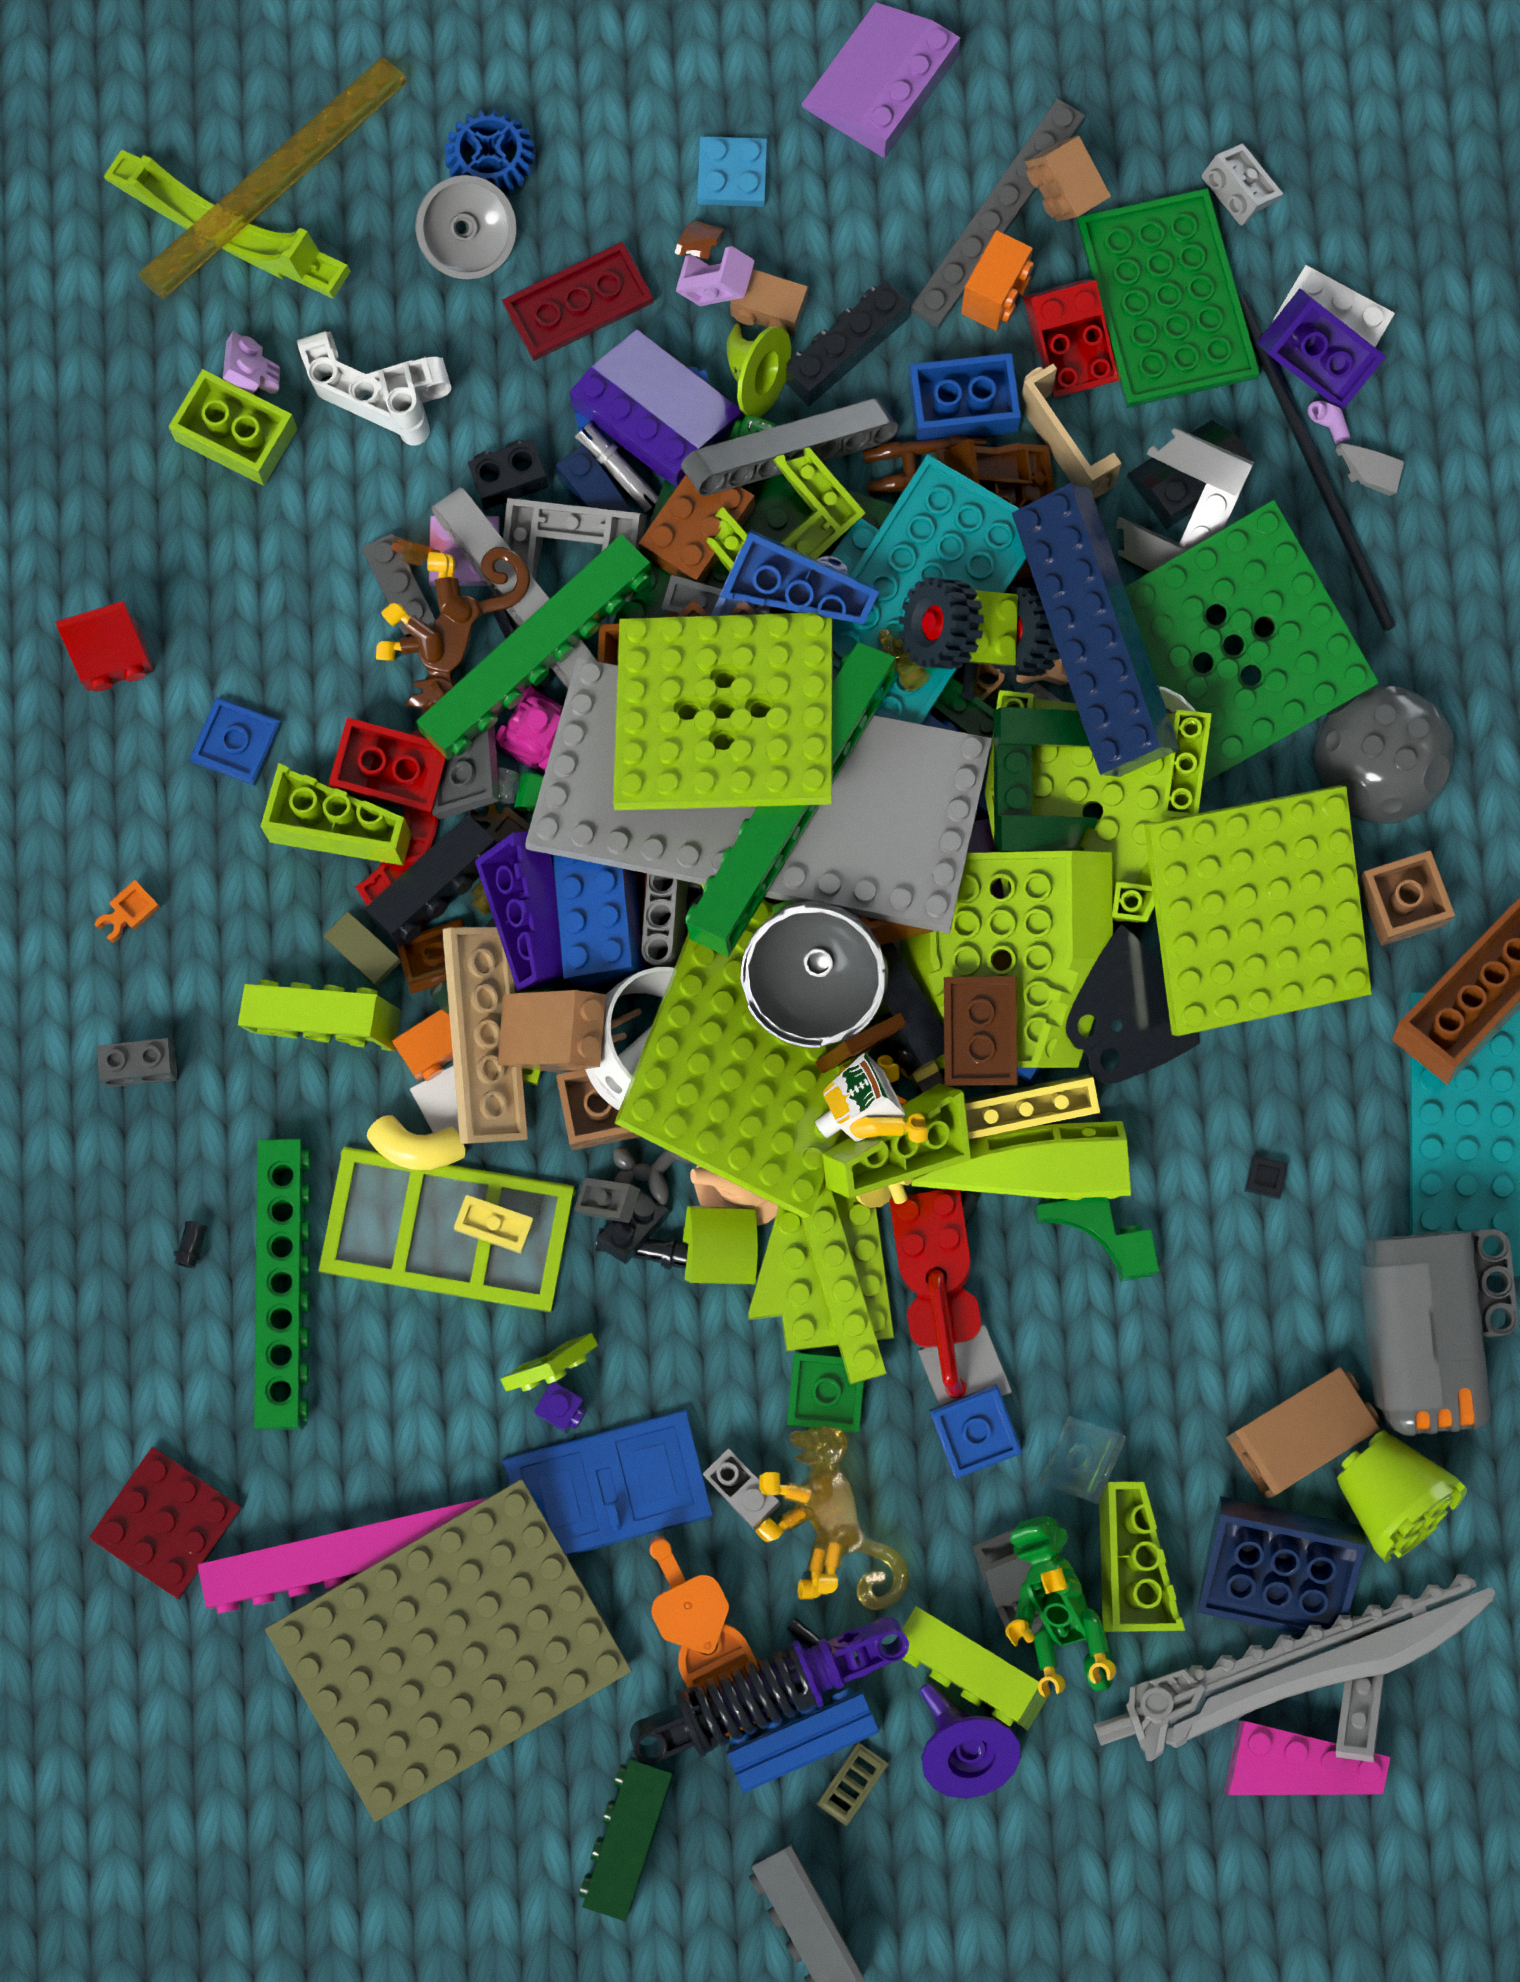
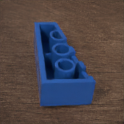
(796, 582)

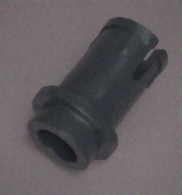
(190, 1245)

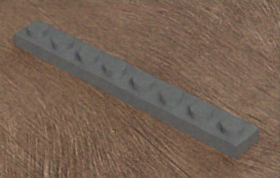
(995, 214)

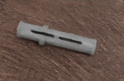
(617, 466)

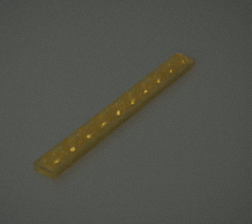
(272, 178)

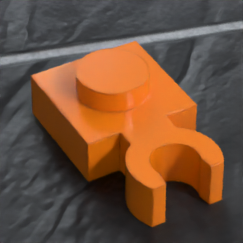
(131, 907)

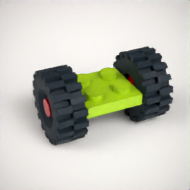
(958, 624)

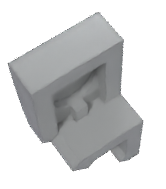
(1372, 468)

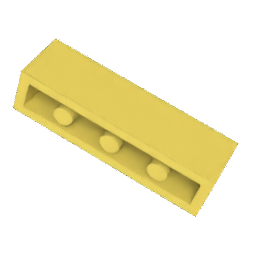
(1031, 1106)

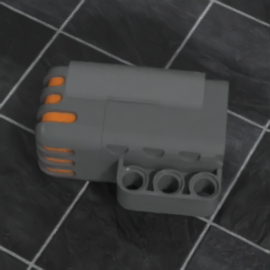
(1428, 1326)

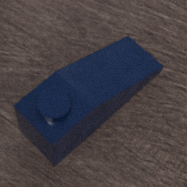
(589, 482)

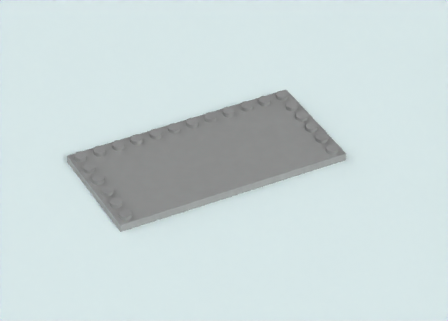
(880, 851)

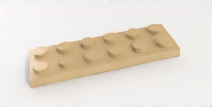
(486, 1093)

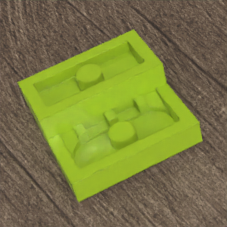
(721, 1245)

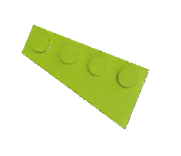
(885, 1160)
(1133, 1566)
(972, 1669)

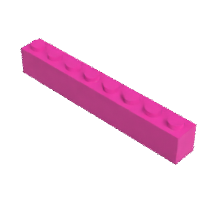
(313, 1560)

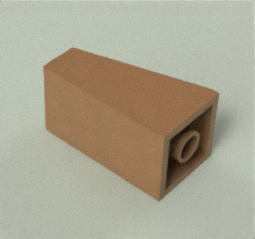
(552, 1030)
(1304, 1432)

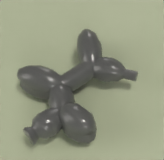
(644, 1172)

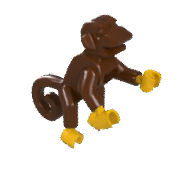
(448, 640)

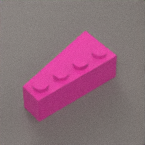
(1293, 1764)

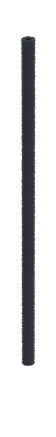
(1318, 472)

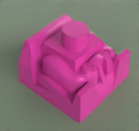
(530, 730)

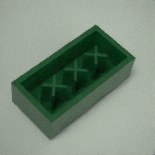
(628, 1839)

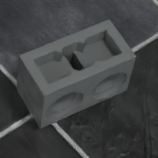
(137, 1063)

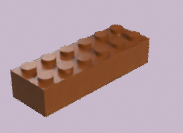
(1467, 1002)

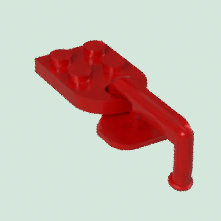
(931, 1241)

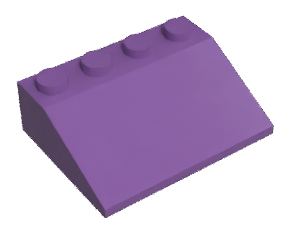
(883, 76)

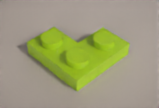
(550, 1366)

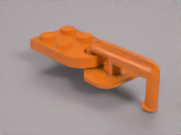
(694, 1618)

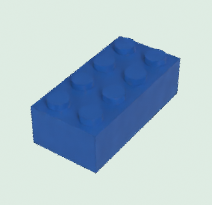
(597, 921)

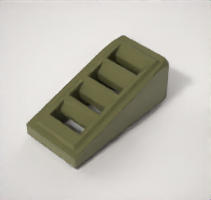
(833, 1809)

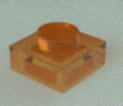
(412, 551)

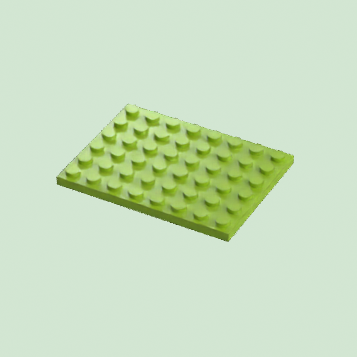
(728, 1088)

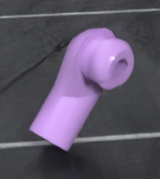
(1331, 417)

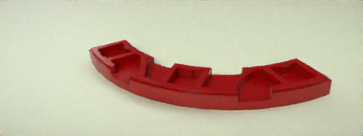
(424, 832)

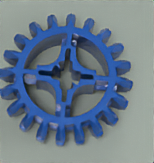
(502, 134)

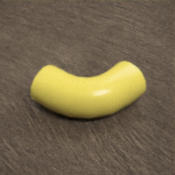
(415, 1150)

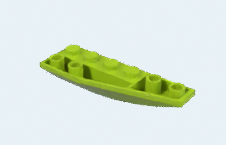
(1043, 1162)

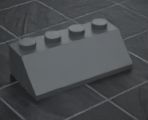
(805, 1918)

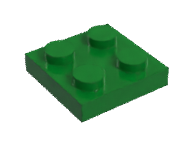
(823, 1394)

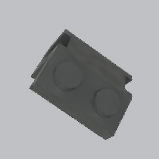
(1004, 1576)

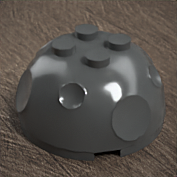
(1387, 752)
(813, 974)

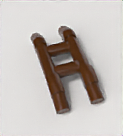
(908, 451)

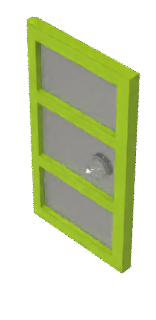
(400, 1231)

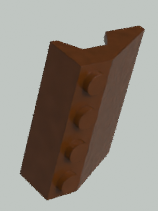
(1011, 471)

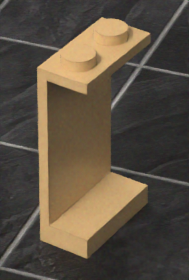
(1100, 476)

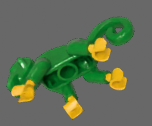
(1059, 1601)

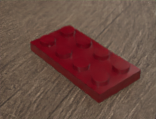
(577, 301)

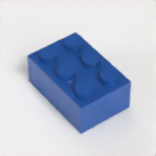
(964, 397)

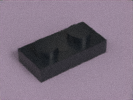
(625, 1239)

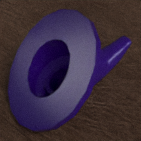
(966, 1752)

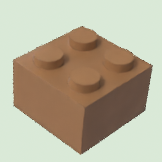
(1067, 179)
(1405, 898)
(587, 1114)

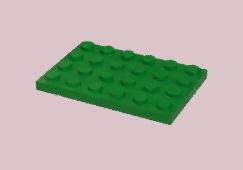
(1168, 298)

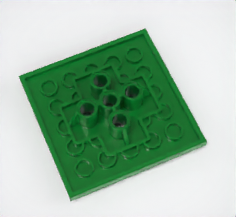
(1303, 664)

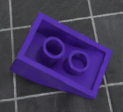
(1320, 349)

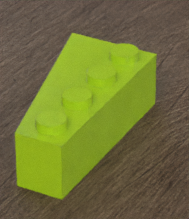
(331, 821)
(319, 1013)

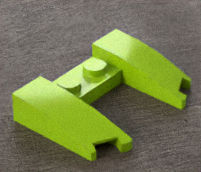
(831, 506)

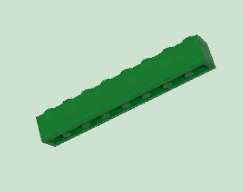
(535, 647)

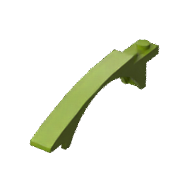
(274, 252)

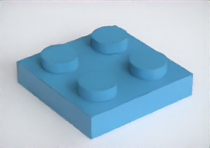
(732, 171)

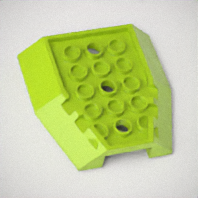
(1069, 781)
(1050, 926)

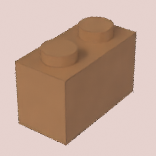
(771, 302)

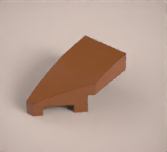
(699, 239)

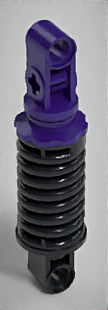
(791, 1682)

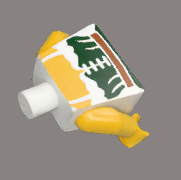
(866, 1104)

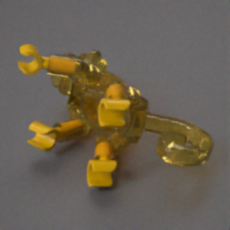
(830, 1507)

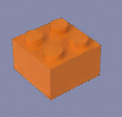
(997, 281)

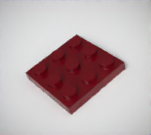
(165, 1523)

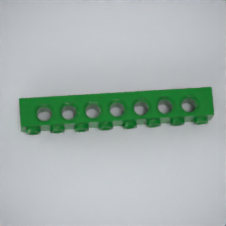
(271, 1159)

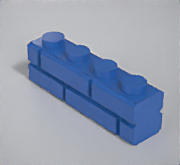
(801, 1741)

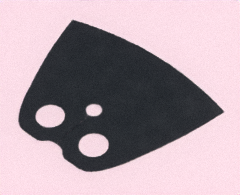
(1129, 987)

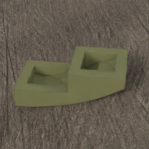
(362, 949)

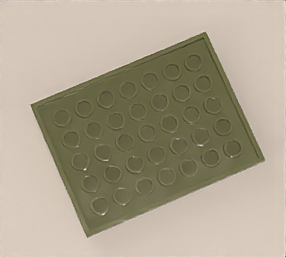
(448, 1650)

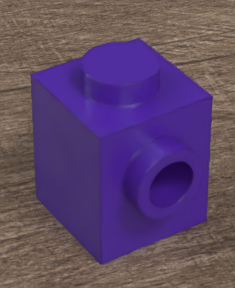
(560, 1408)

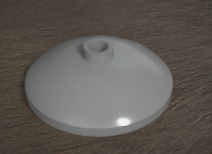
(488, 223)

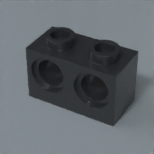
(511, 481)

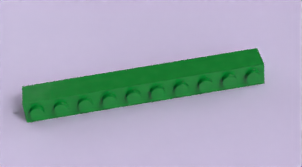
(773, 831)

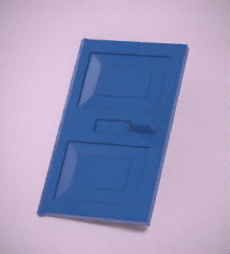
(616, 1483)

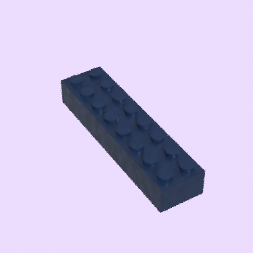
(1095, 631)

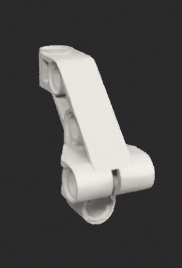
(395, 389)

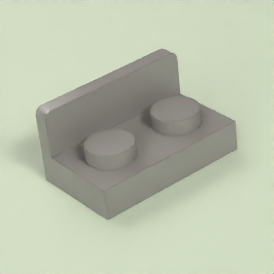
(1241, 183)

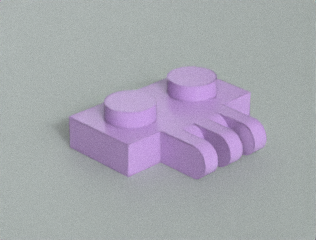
(247, 367)

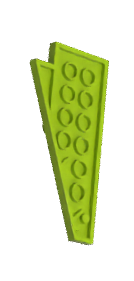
(791, 1287)

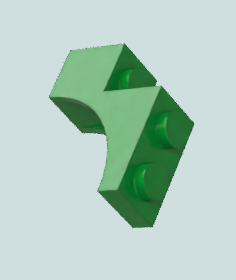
(1130, 1251)

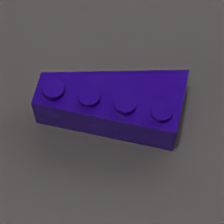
(525, 910)

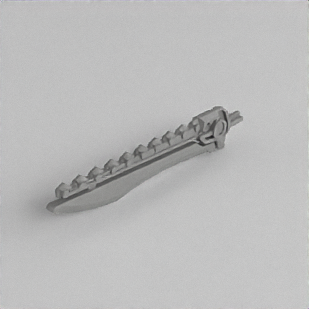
(1169, 1705)

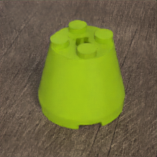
(1397, 1494)

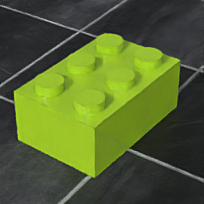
(233, 427)

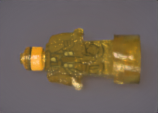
(911, 675)

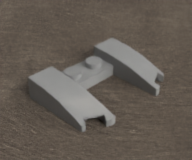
(1224, 479)
(532, 521)

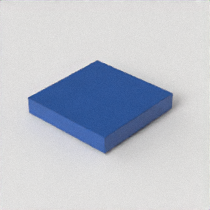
(235, 741)
(975, 1431)

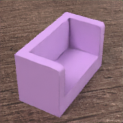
(716, 282)

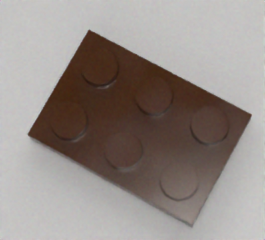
(981, 1030)

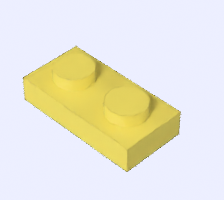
(493, 1224)

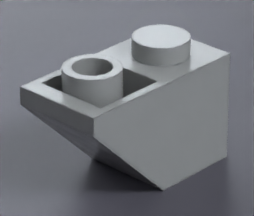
(741, 1489)

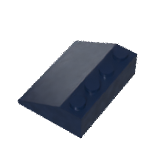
(1279, 1567)

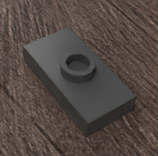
(607, 1200)

